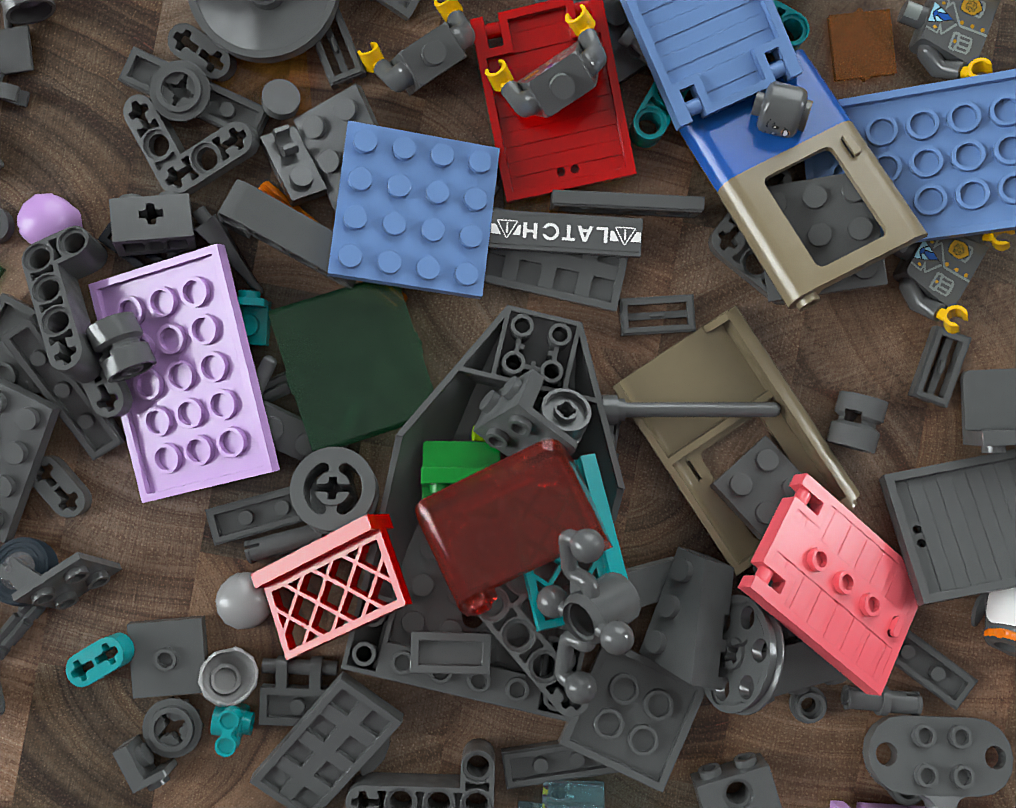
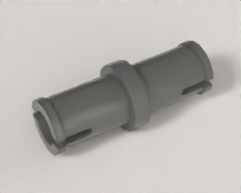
(889, 702)

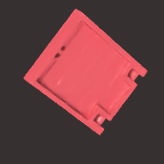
(833, 584)

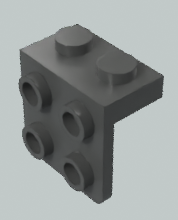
(989, 409)
(512, 423)

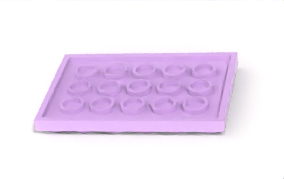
(201, 406)

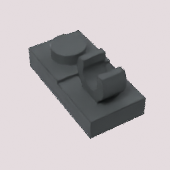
(293, 165)

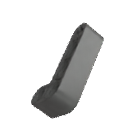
(280, 226)
(52, 276)
(531, 648)
(423, 785)

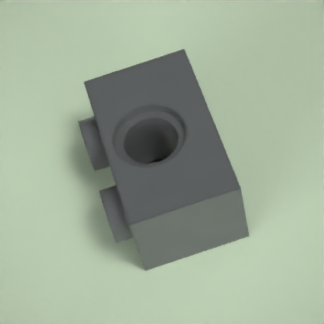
(749, 768)

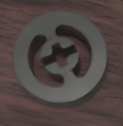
(337, 462)

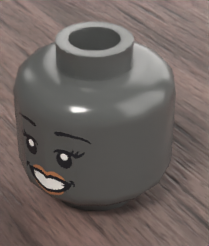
(782, 109)

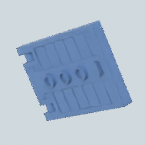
(711, 51)

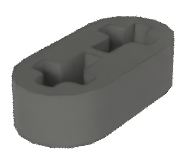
(206, 47)
(99, 393)
(66, 480)

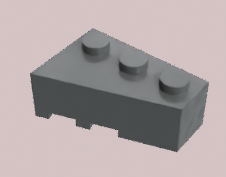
(690, 619)

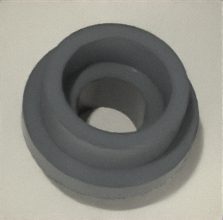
(814, 712)

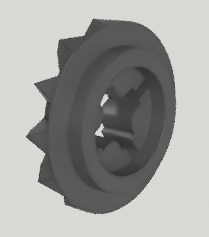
(176, 75)
(171, 744)

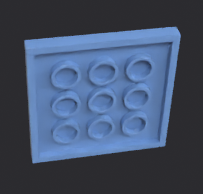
(413, 211)

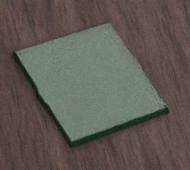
(352, 362)

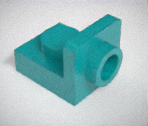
(255, 316)

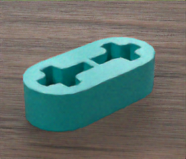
(97, 654)

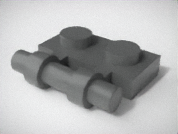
(287, 703)

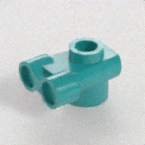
(231, 725)

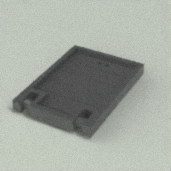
(963, 522)

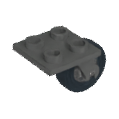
(35, 577)

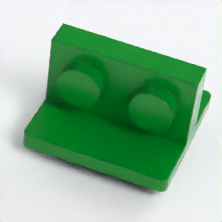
(452, 461)

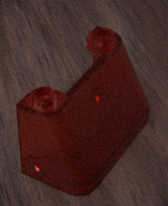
(506, 521)

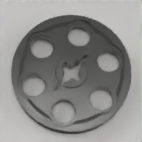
(744, 659)

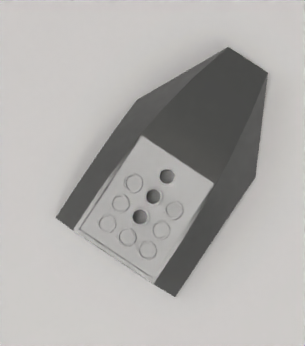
(507, 348)

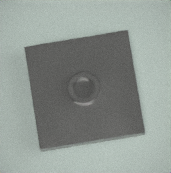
(167, 655)

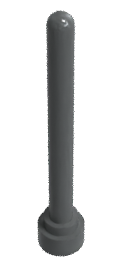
(618, 409)

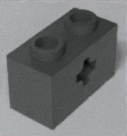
(136, 235)

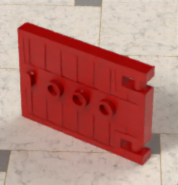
(583, 134)

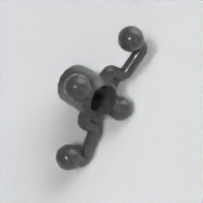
(592, 612)

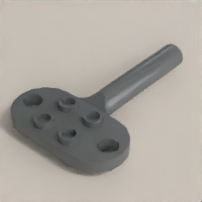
(938, 757)

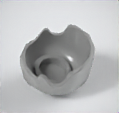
(241, 603)
(228, 677)

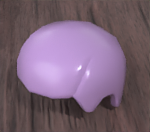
(46, 215)

